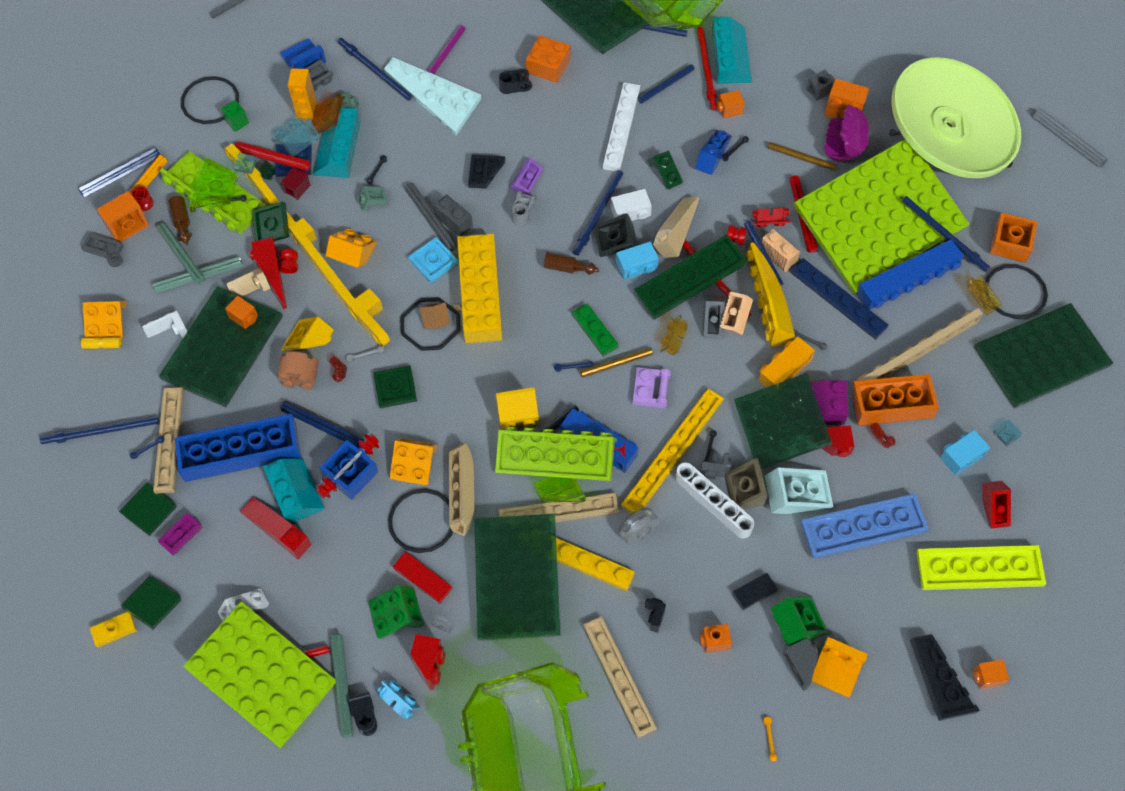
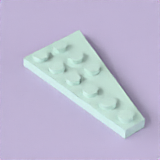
(437, 95)

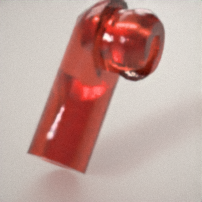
(340, 369)
(885, 441)

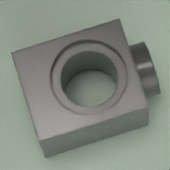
(820, 84)

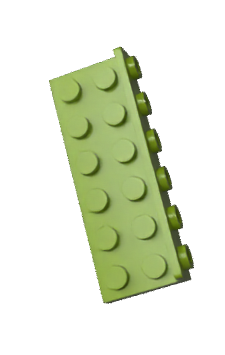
(184, 178)
(555, 454)

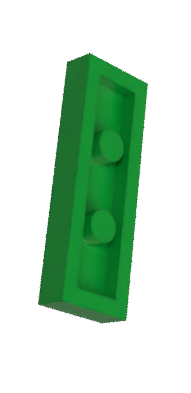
(595, 329)

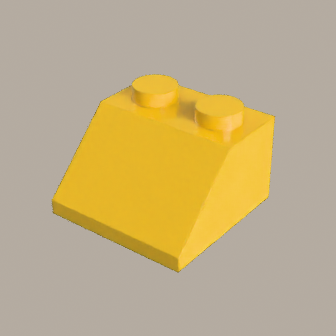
(517, 408)

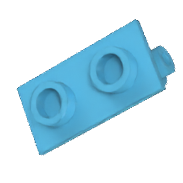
(405, 702)

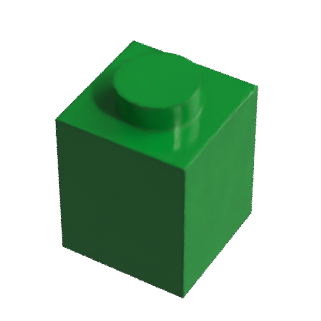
(235, 115)

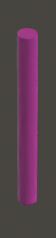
(447, 49)

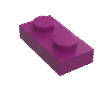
(180, 534)

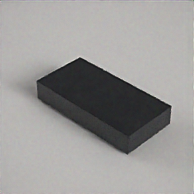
(755, 591)

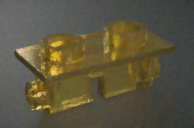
(983, 294)
(676, 329)

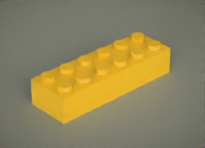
(479, 288)

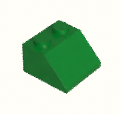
(798, 619)

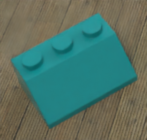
(293, 489)

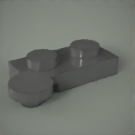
(105, 248)

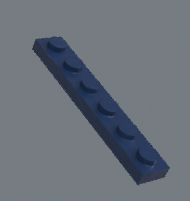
(839, 298)

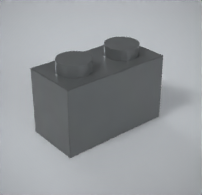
(453, 215)

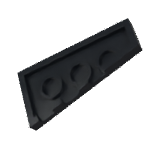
(944, 688)

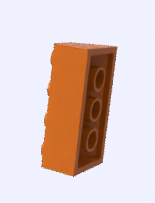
(894, 399)

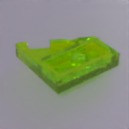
(559, 490)

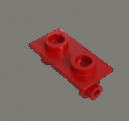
(777, 218)

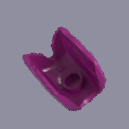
(847, 136)

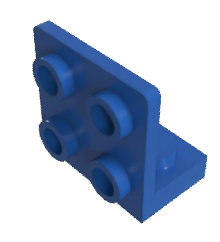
(303, 55)

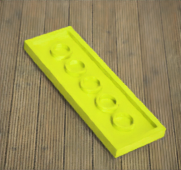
(980, 567)

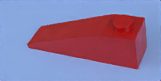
(266, 258)
(276, 527)

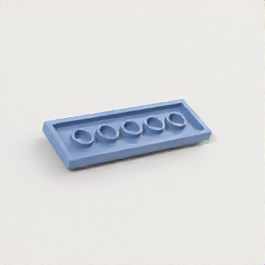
(864, 526)

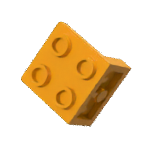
(103, 318)
(412, 461)
(838, 667)

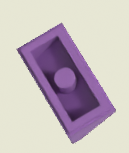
(526, 176)

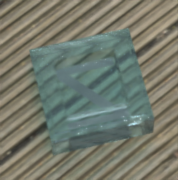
(245, 163)
(1007, 433)

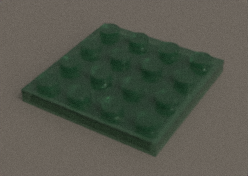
(783, 421)

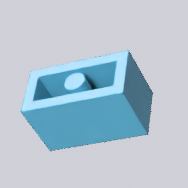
(637, 260)
(964, 452)

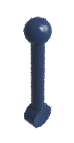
(558, 367)
(134, 455)

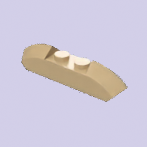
(461, 489)

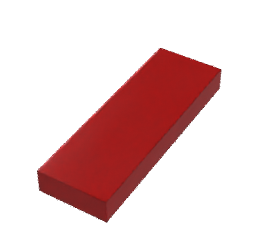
(422, 577)

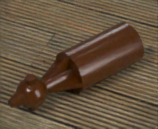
(180, 217)
(567, 264)

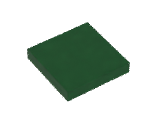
(271, 222)
(395, 387)
(148, 509)
(151, 602)

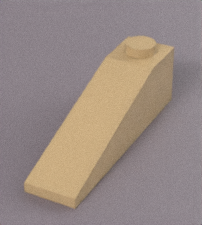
(674, 230)

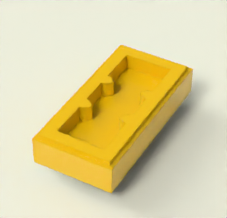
(113, 629)

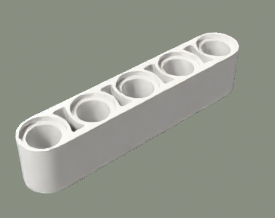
(717, 509)

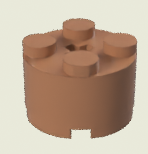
(297, 370)

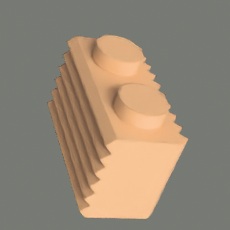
(780, 250)
(736, 313)

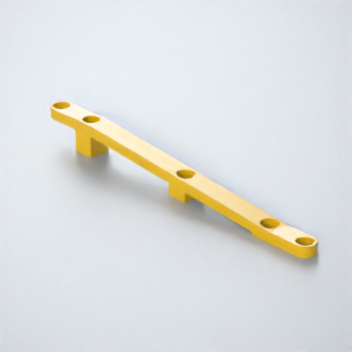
(362, 307)

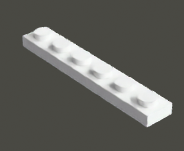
(621, 127)

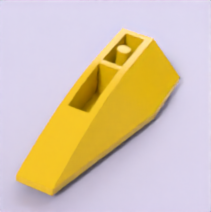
(770, 299)

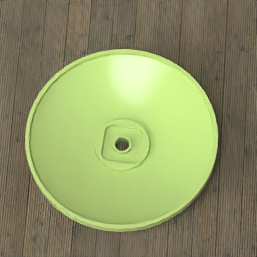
(981, 118)

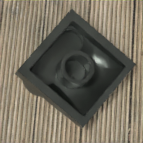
(615, 235)

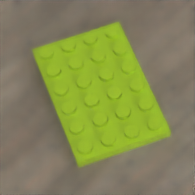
(260, 674)

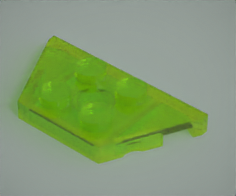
(214, 186)

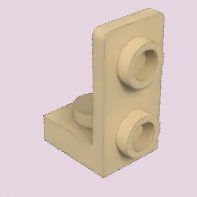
(248, 283)

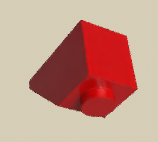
(842, 441)
(997, 503)

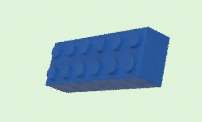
(237, 447)

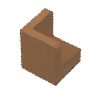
(434, 315)

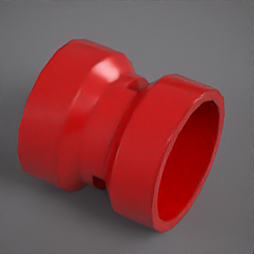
(143, 198)
(736, 234)
(289, 263)

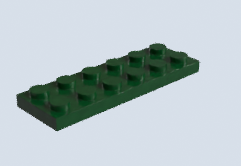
(690, 276)

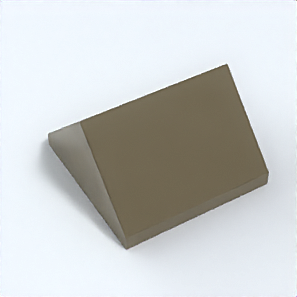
(747, 485)

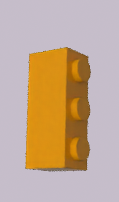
(302, 93)
(787, 363)

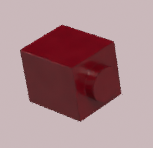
(295, 183)

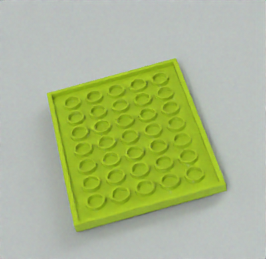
(866, 223)

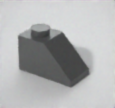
(713, 316)
(802, 661)

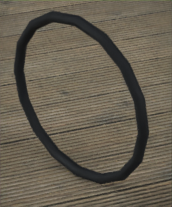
(199, 81)
(1034, 274)
(391, 525)

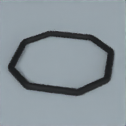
(434, 347)

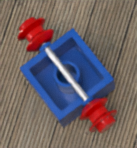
(348, 468)

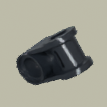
(513, 81)
(363, 710)

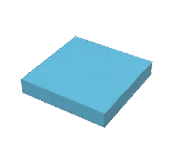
(433, 260)

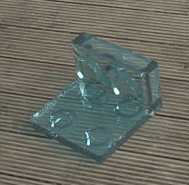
(296, 136)

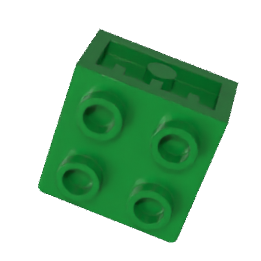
(395, 610)

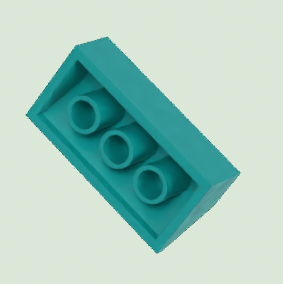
(730, 51)
(338, 146)

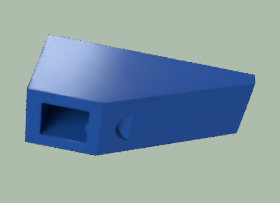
(712, 151)

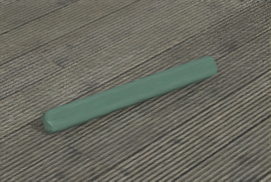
(180, 252)
(207, 271)
(341, 686)

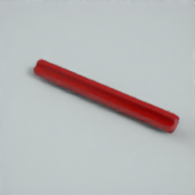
(273, 156)
(797, 191)

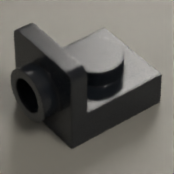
(655, 617)

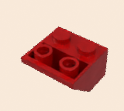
(427, 656)

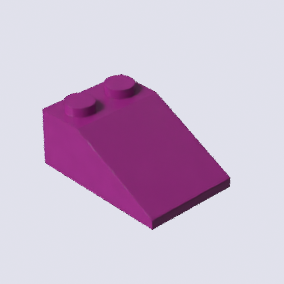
(832, 400)

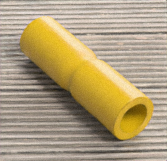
(97, 343)

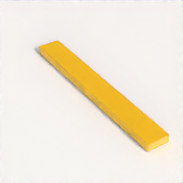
(672, 451)

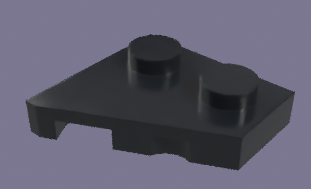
(484, 169)

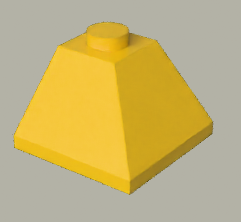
(308, 334)

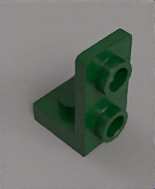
(667, 169)

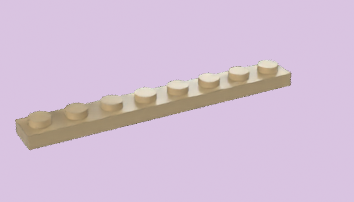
(924, 346)

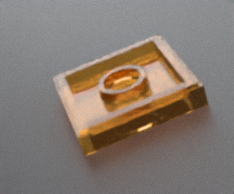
(327, 113)

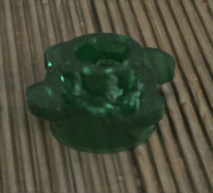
(267, 170)

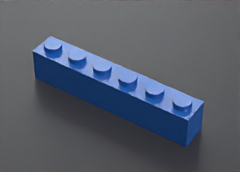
(910, 275)

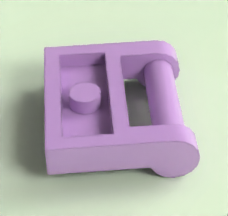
(645, 385)

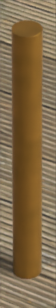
(802, 156)
(616, 362)

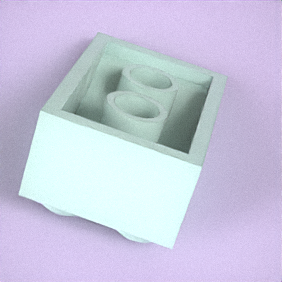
(798, 490)

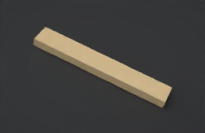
(169, 428)
(565, 511)
(619, 677)

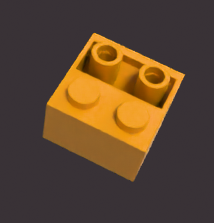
(350, 247)

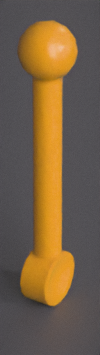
(767, 721)

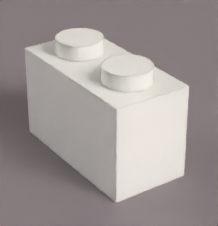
(634, 204)

